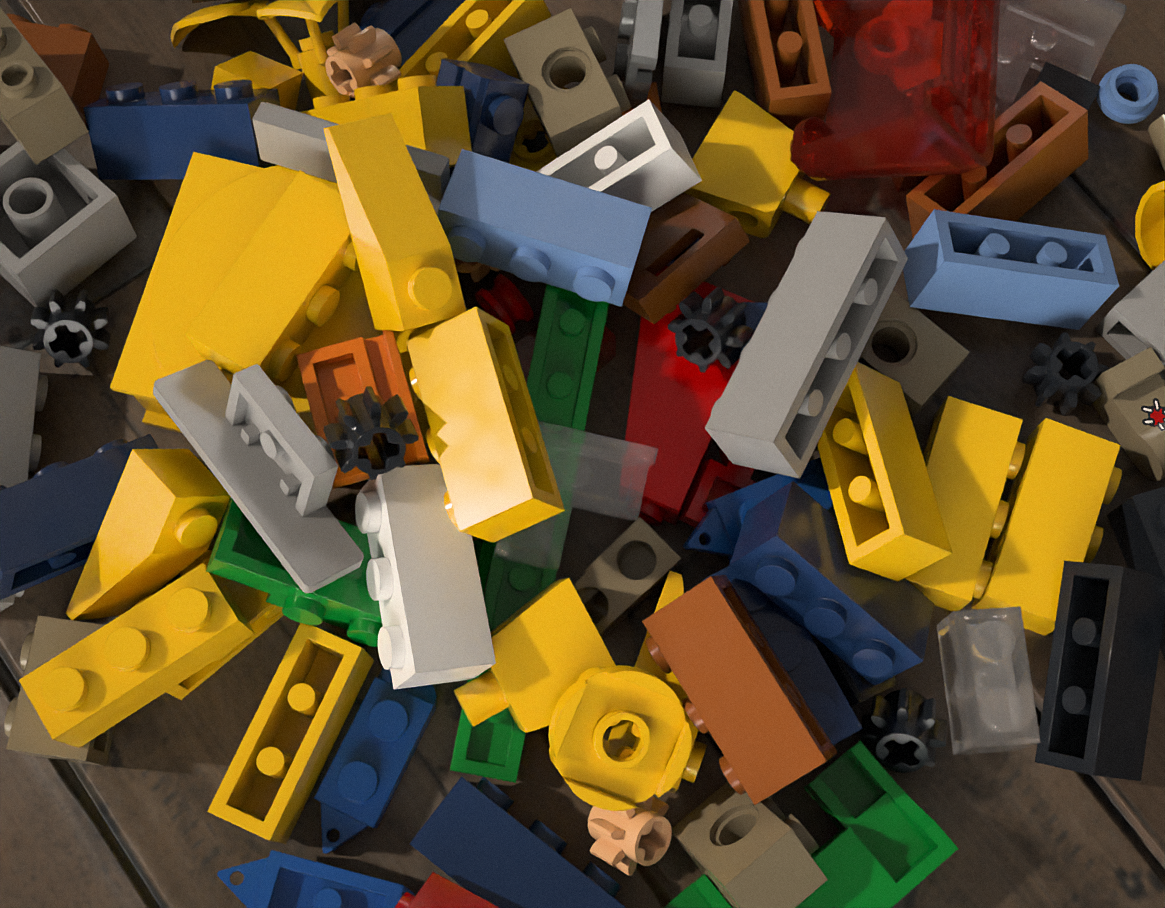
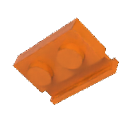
(346, 371)

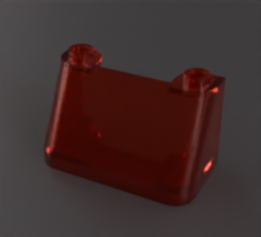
(906, 90)

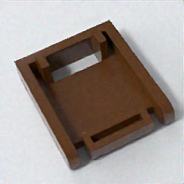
(667, 234)

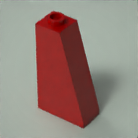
(670, 412)

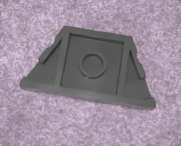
(635, 61)

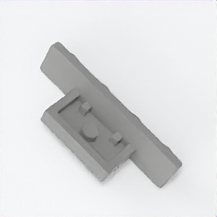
(266, 465)

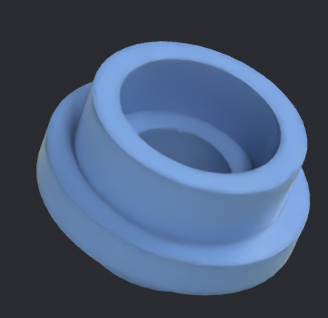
(1136, 82)

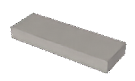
(300, 144)

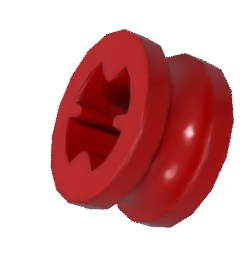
(505, 303)

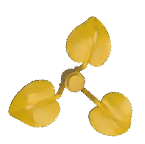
(314, 48)

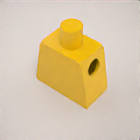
(750, 169)
(537, 659)

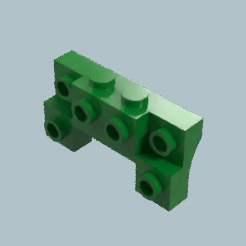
(345, 603)
(880, 846)

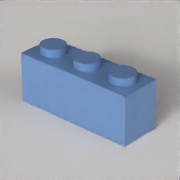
(542, 227)
(1008, 270)

